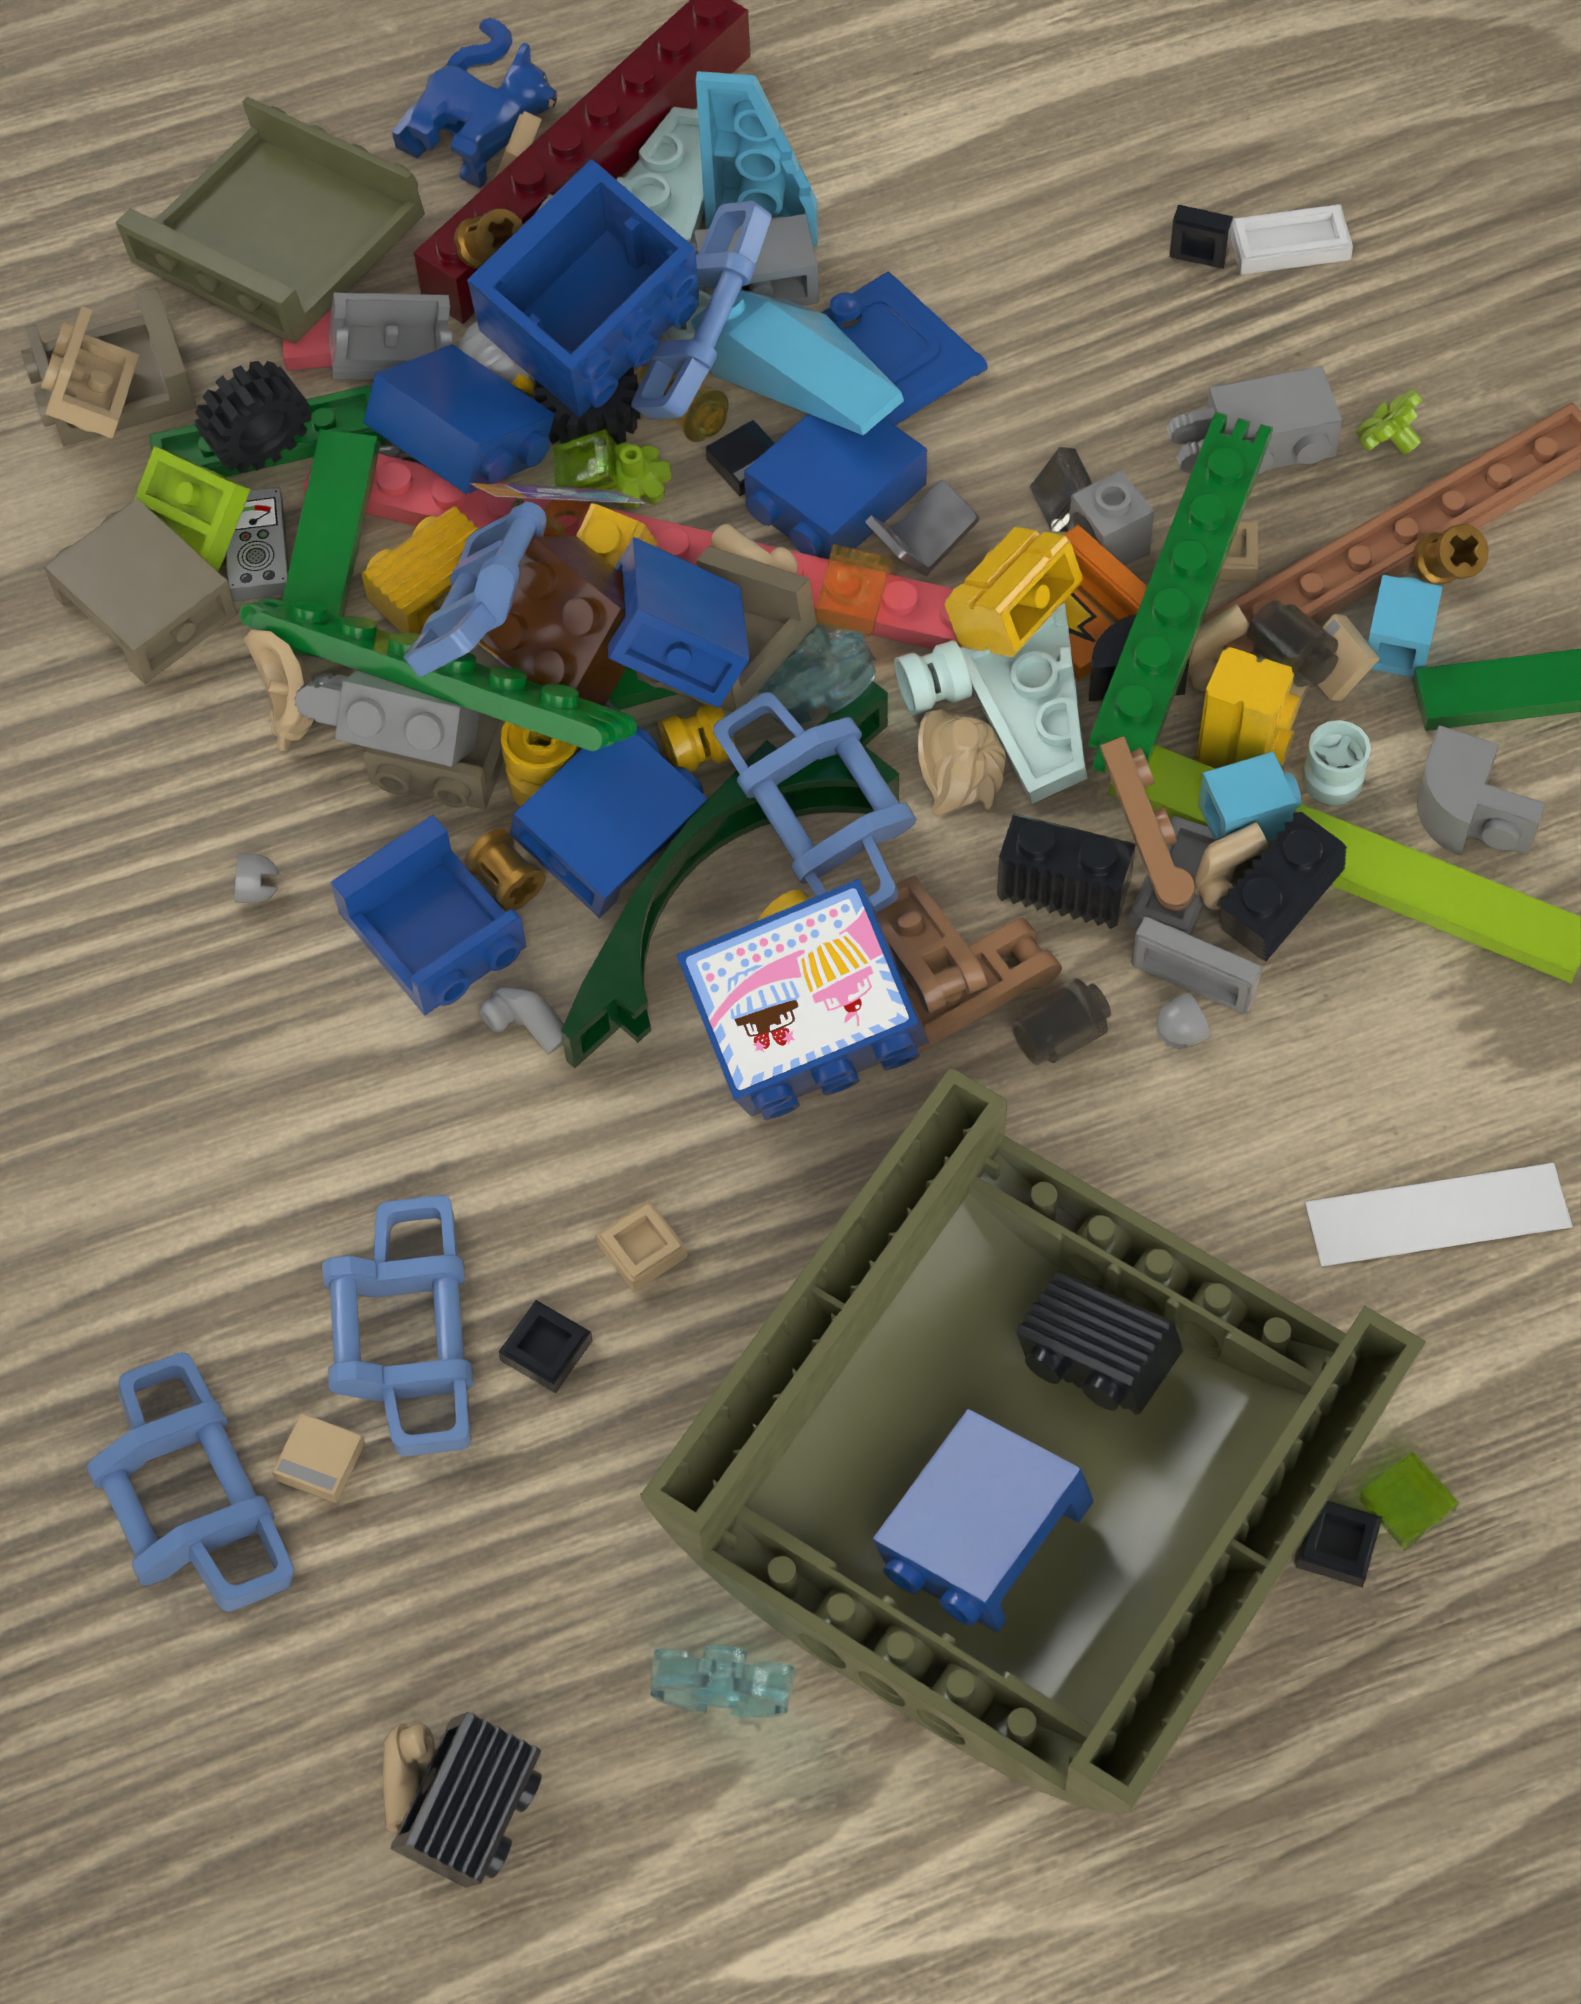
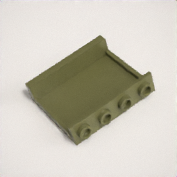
(278, 223)

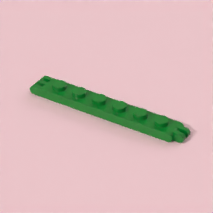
(1180, 588)
(491, 691)

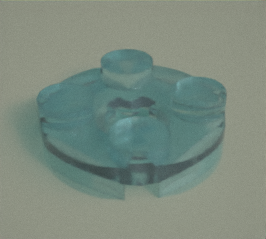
(822, 671)
(721, 1681)

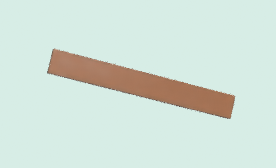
(1386, 543)

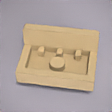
(88, 378)

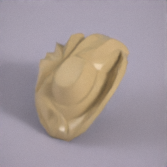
(282, 677)
(960, 760)

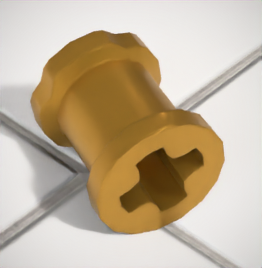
(483, 235)
(1450, 555)
(504, 869)

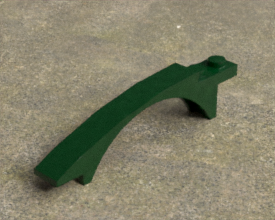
(614, 986)

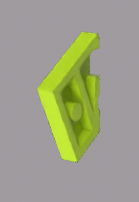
(193, 502)

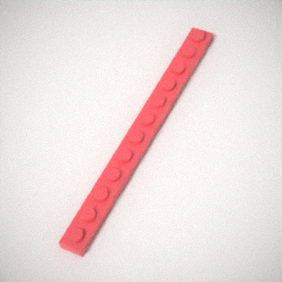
(411, 492)

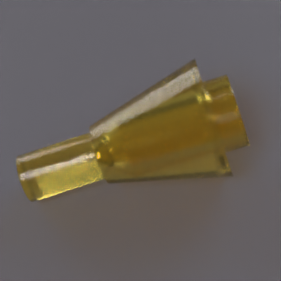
(705, 414)

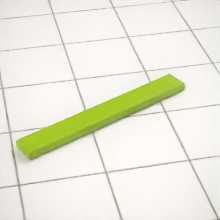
(1410, 881)

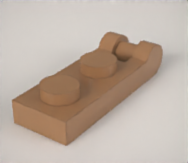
(1149, 828)
(926, 945)
(1004, 984)

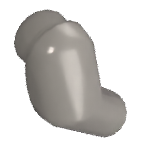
(524, 1009)

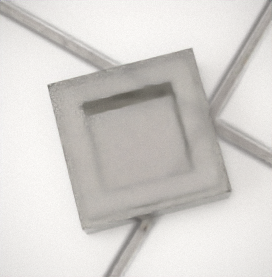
(1055, 485)

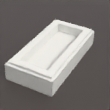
(1291, 239)

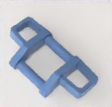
(716, 270)
(480, 589)
(822, 741)
(381, 1278)
(194, 1539)

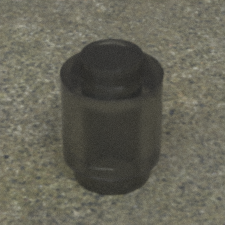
(1295, 640)
(1061, 1021)

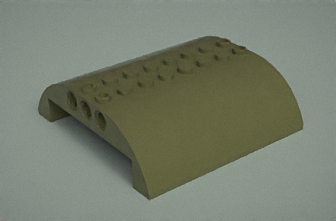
(917, 1321)

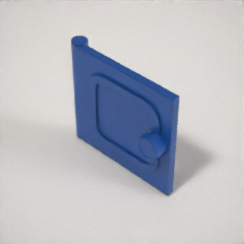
(905, 342)

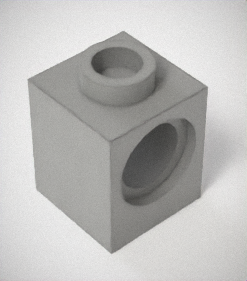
(1114, 517)

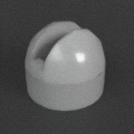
(248, 878)
(1182, 1023)

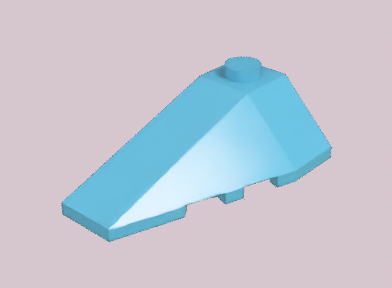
(747, 151)
(801, 362)

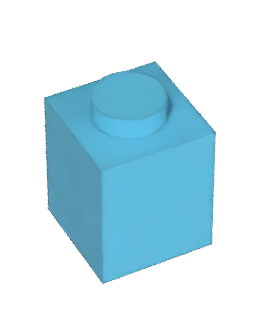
(1403, 624)
(1249, 794)

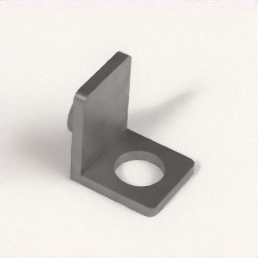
(929, 528)

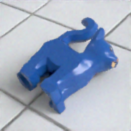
(472, 110)

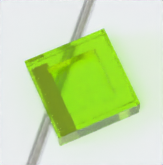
(586, 462)
(1409, 1500)

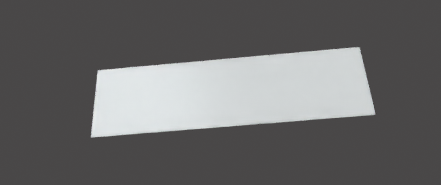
(1438, 1214)

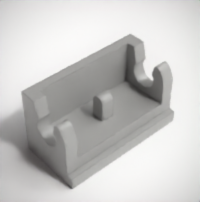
(384, 330)

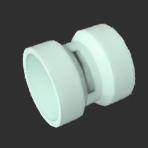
(933, 677)
(1336, 762)

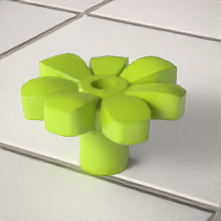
(1392, 423)
(641, 473)

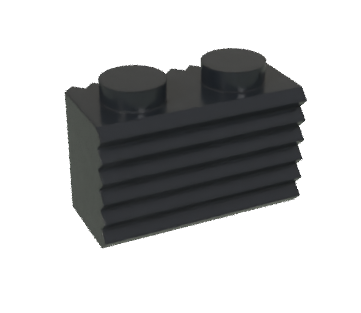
(1065, 870)
(1282, 886)
(1098, 1343)
(468, 1801)

